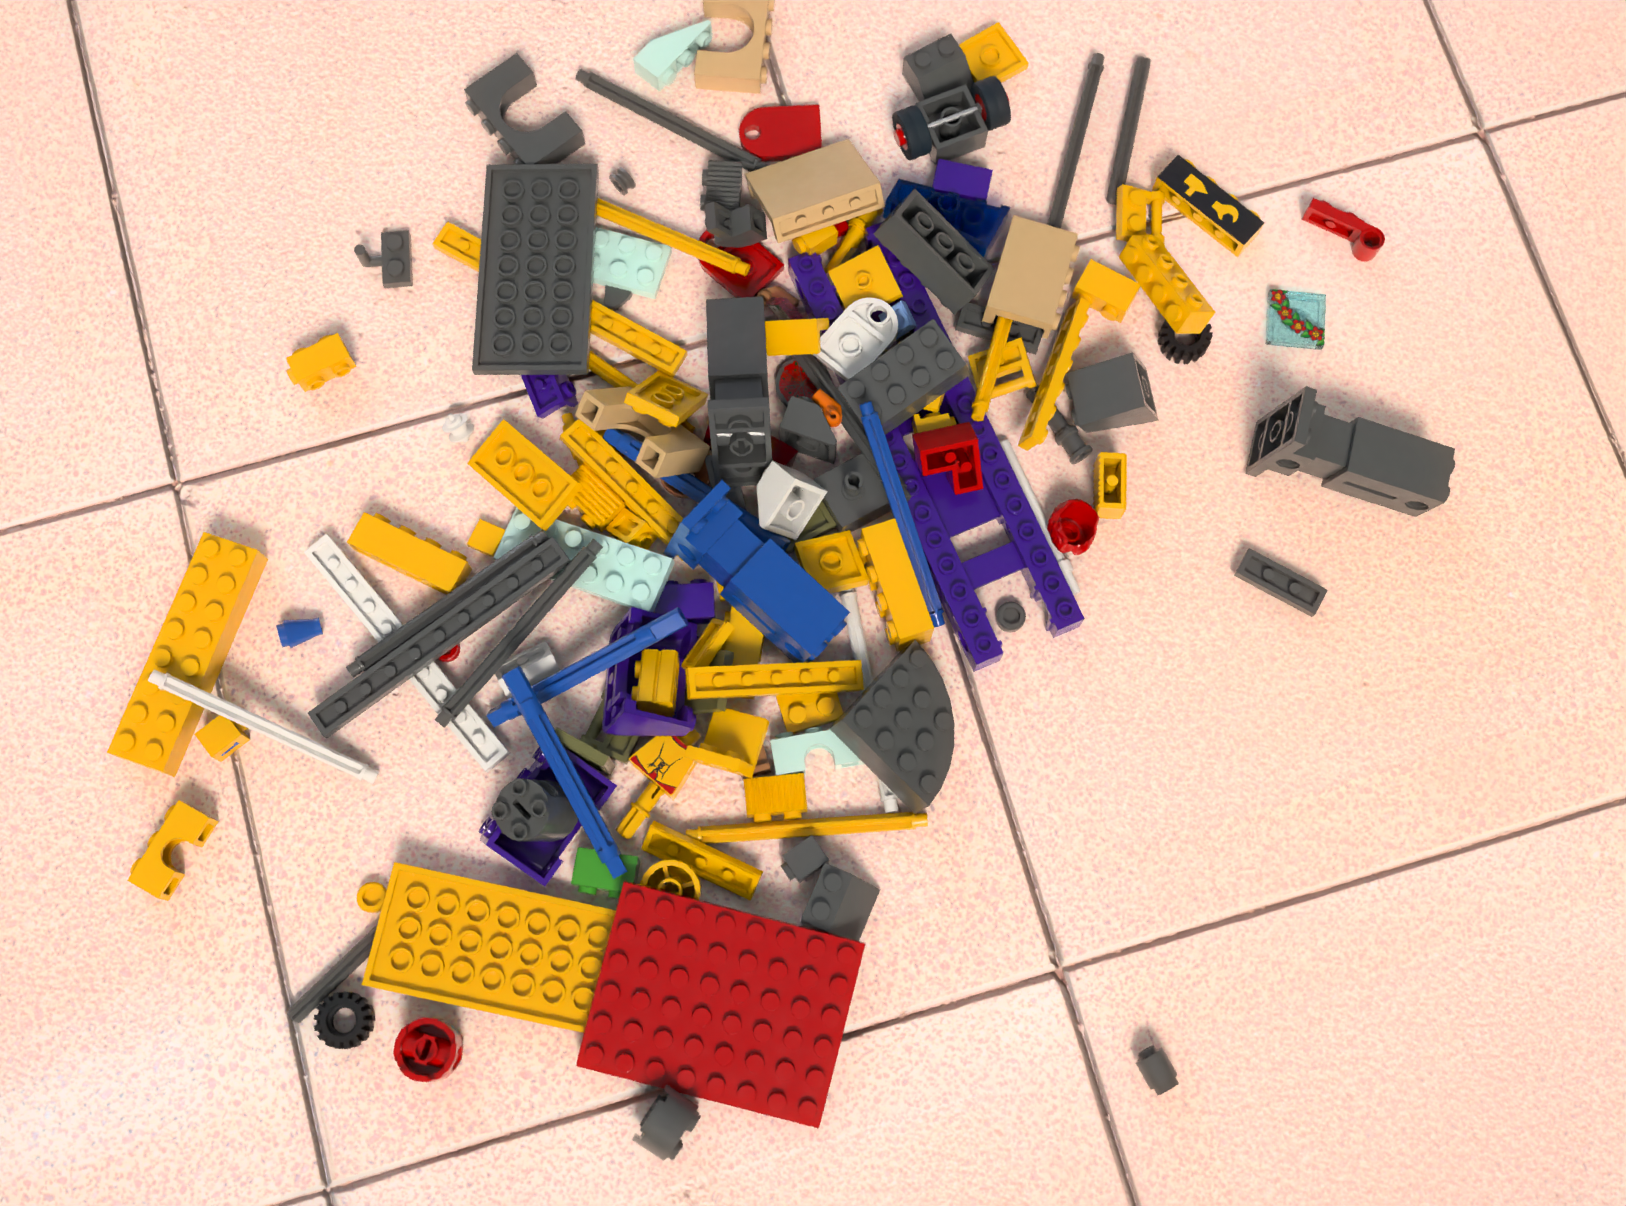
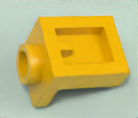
(631, 530)

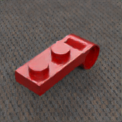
(1346, 226)

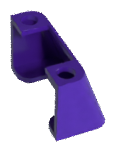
(539, 858)

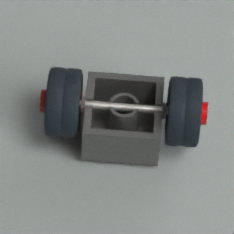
(952, 121)

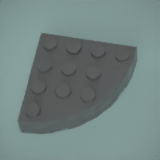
(903, 727)

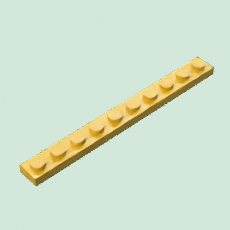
(604, 321)

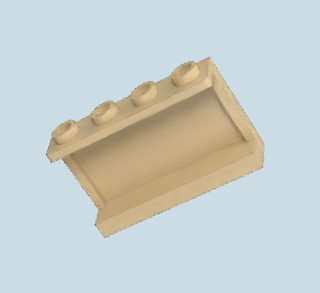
(1032, 274)

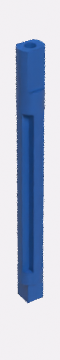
(690, 485)
(595, 663)
(564, 770)

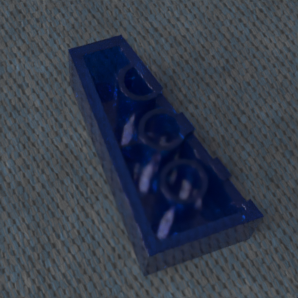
(972, 219)

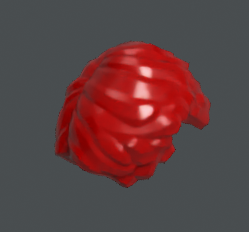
(1073, 526)

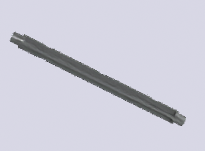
(668, 120)
(1077, 137)
(849, 419)
(444, 605)
(519, 633)

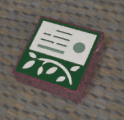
(783, 308)

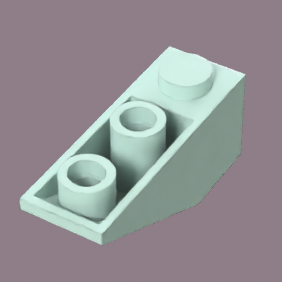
(667, 55)

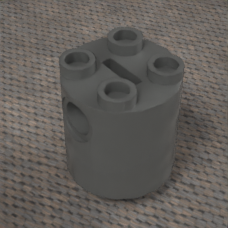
(534, 811)

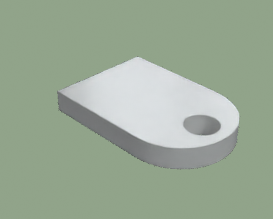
(857, 339)

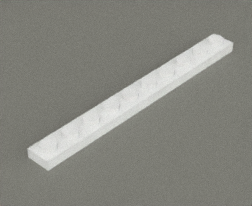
(381, 623)

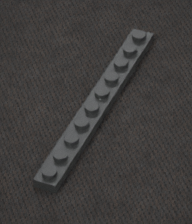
(438, 638)

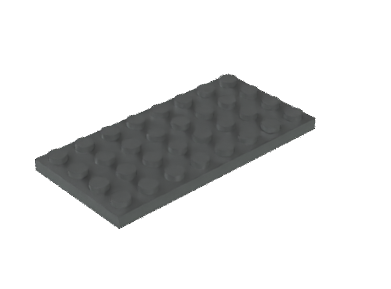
(536, 270)

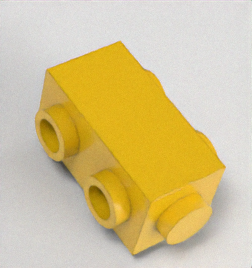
(319, 363)

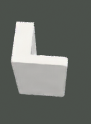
(536, 663)

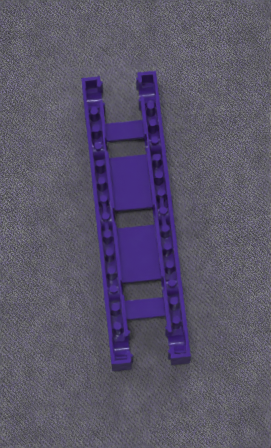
(934, 506)

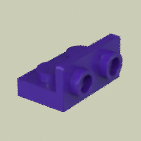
(549, 393)

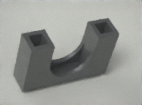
(496, 93)

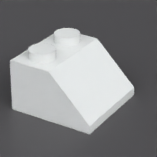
(787, 500)

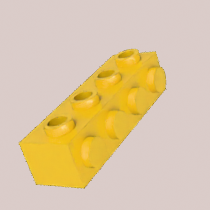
(1166, 284)

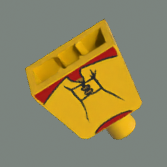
(664, 761)

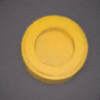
(371, 897)

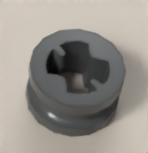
(622, 181)

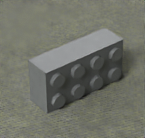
(934, 251)
(907, 377)

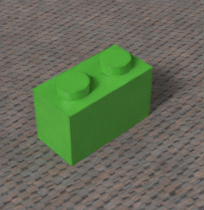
(592, 875)

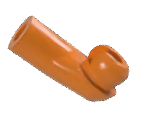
(830, 408)

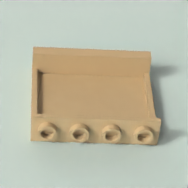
(815, 190)

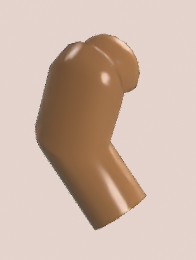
(777, 291)

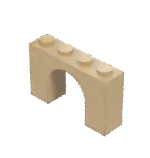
(743, 68)
(665, 449)

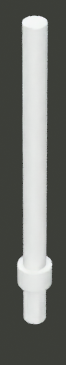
(1064, 564)

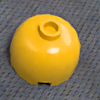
(673, 877)

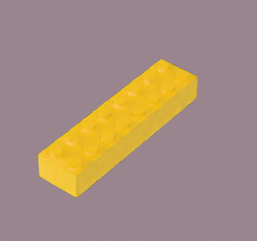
(190, 648)

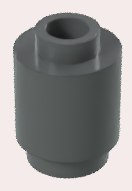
(1157, 1069)

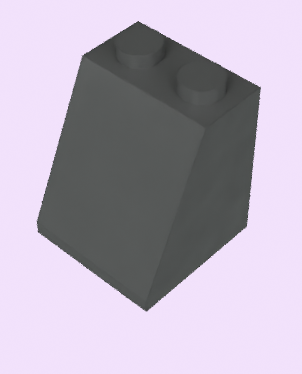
(1111, 394)

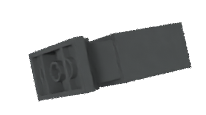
(738, 390)
(1352, 456)

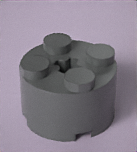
(666, 1124)

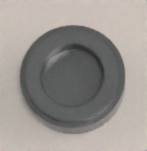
(1010, 617)

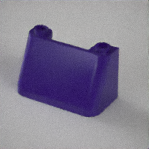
(620, 711)

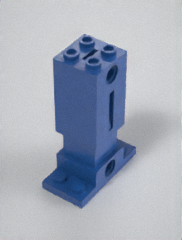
(758, 578)

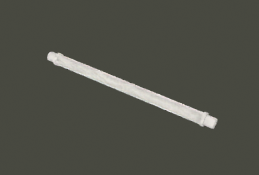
(859, 652)
(263, 726)

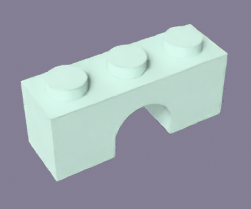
(791, 750)

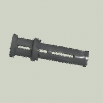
(1065, 434)

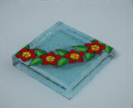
(1295, 319)

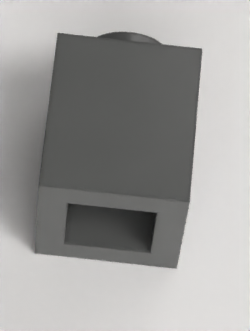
(803, 860)

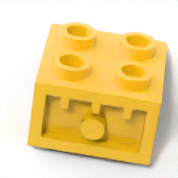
(731, 742)

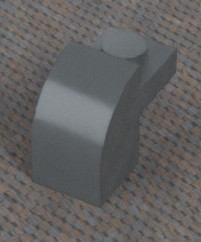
(735, 227)

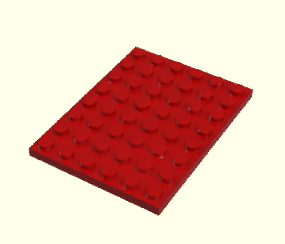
(721, 1004)

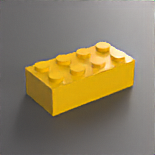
(895, 585)

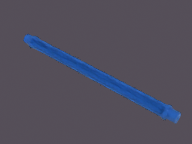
(901, 510)

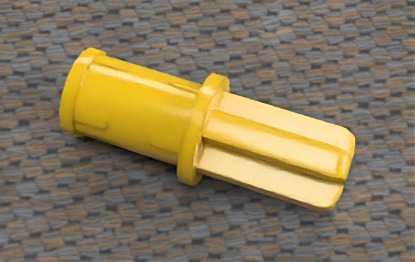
(639, 810)

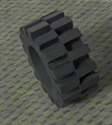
(1181, 351)
(326, 1014)

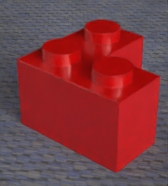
(951, 451)

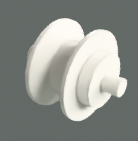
(458, 428)

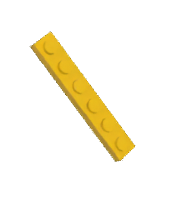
(1052, 379)
(622, 480)
(773, 679)

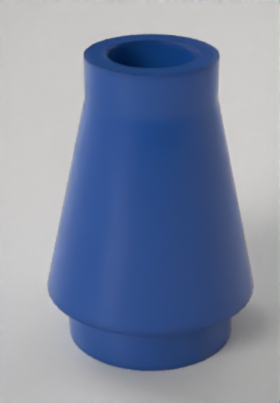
(298, 631)

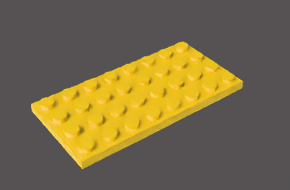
(488, 947)

